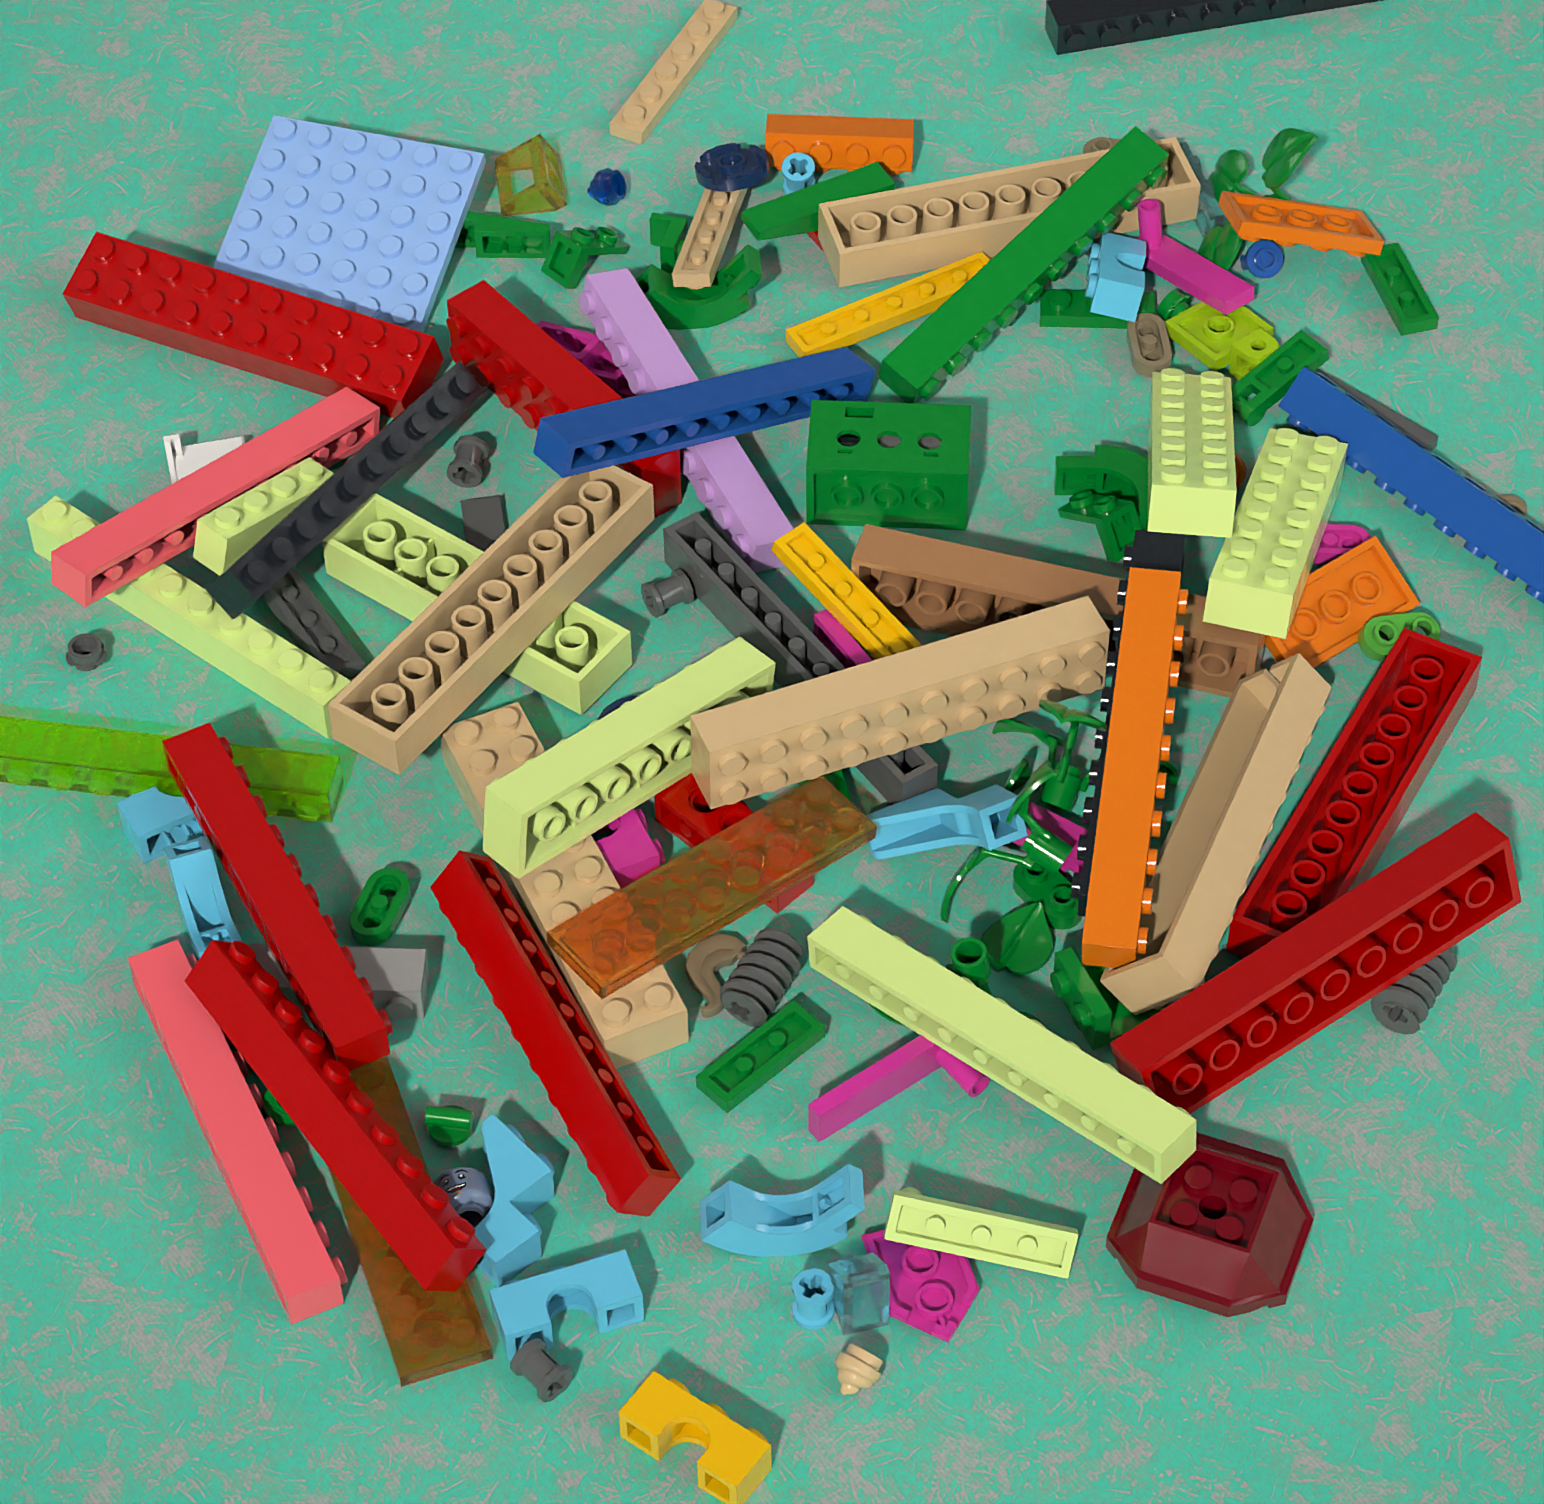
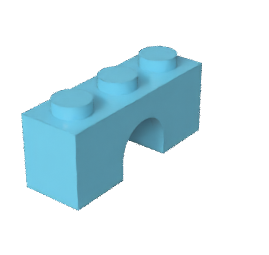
(1116, 276)
(600, 1287)

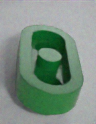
(1042, 887)
(377, 910)

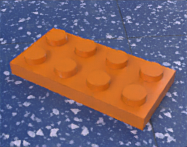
(1300, 223)
(1341, 601)

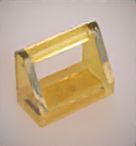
(548, 189)

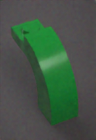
(704, 307)
(1106, 473)

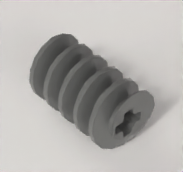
(761, 977)
(1409, 999)

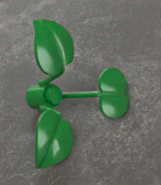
(1279, 161)
(1063, 789)
(1041, 844)
(1015, 941)

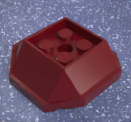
(1220, 1263)

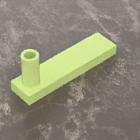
(980, 1233)

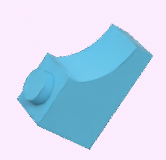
(156, 821)

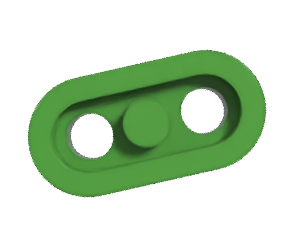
(1392, 625)

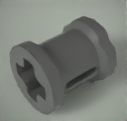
(466, 466)
(667, 593)
(541, 1370)

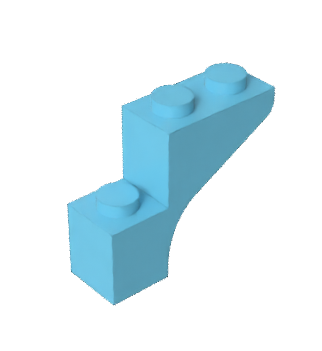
(943, 821)
(519, 1186)

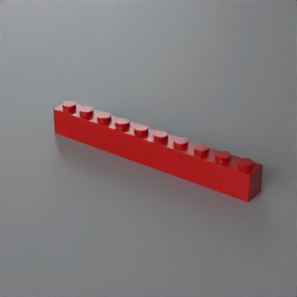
(277, 898)
(555, 1035)
(336, 1117)

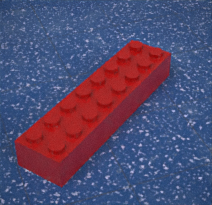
(539, 375)

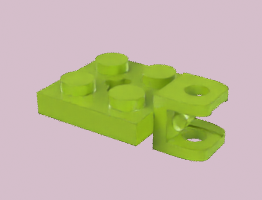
(1238, 337)

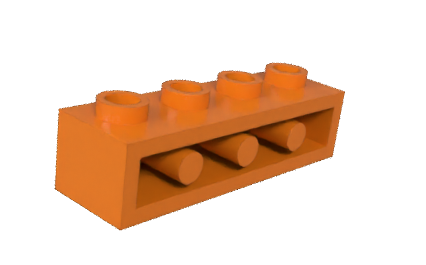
(841, 141)

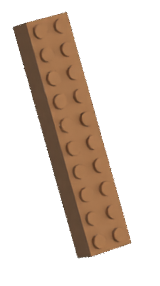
(966, 588)

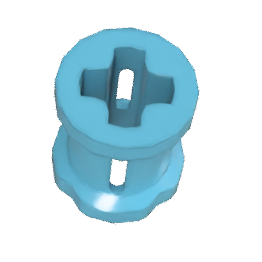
(802, 172)
(813, 1299)

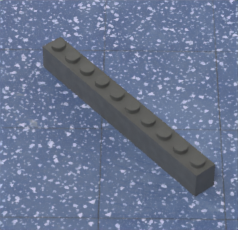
(764, 621)

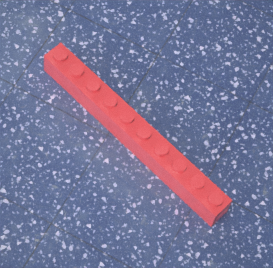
(167, 520)
(239, 1136)

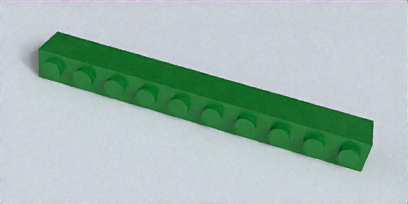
(1023, 267)

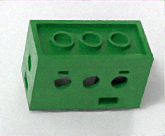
(888, 464)

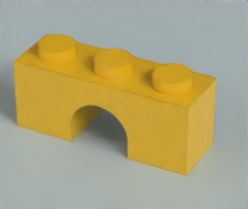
(668, 1414)

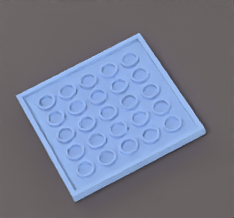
(352, 218)

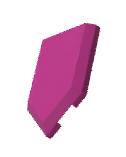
(926, 1285)

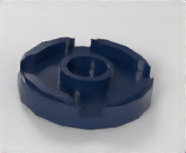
(731, 167)

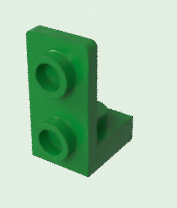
(571, 250)
(1113, 518)

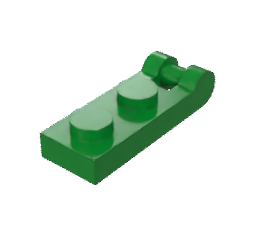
(1275, 376)

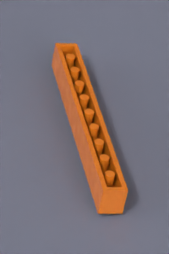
(1132, 769)

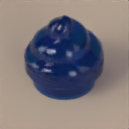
(608, 187)

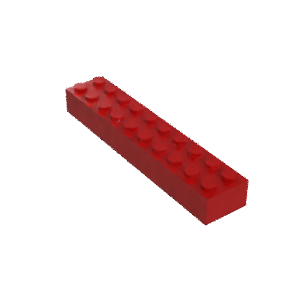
(250, 325)
(1360, 789)
(1323, 967)

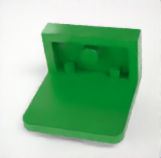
(1090, 1003)

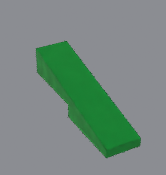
(799, 210)
(504, 237)

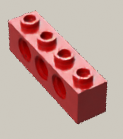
(688, 816)

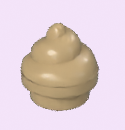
(857, 1369)

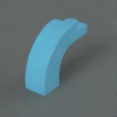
(199, 894)
(782, 1224)

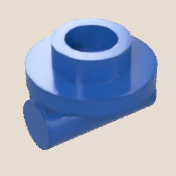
(1262, 259)

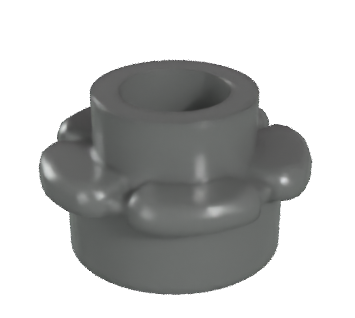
(85, 652)

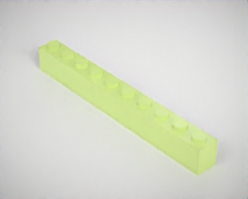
(198, 623)
(1004, 1044)

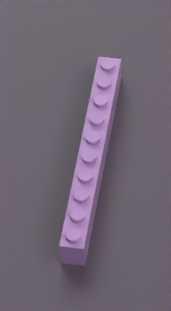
(716, 469)

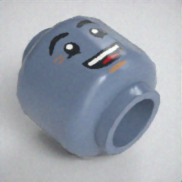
(468, 1193)

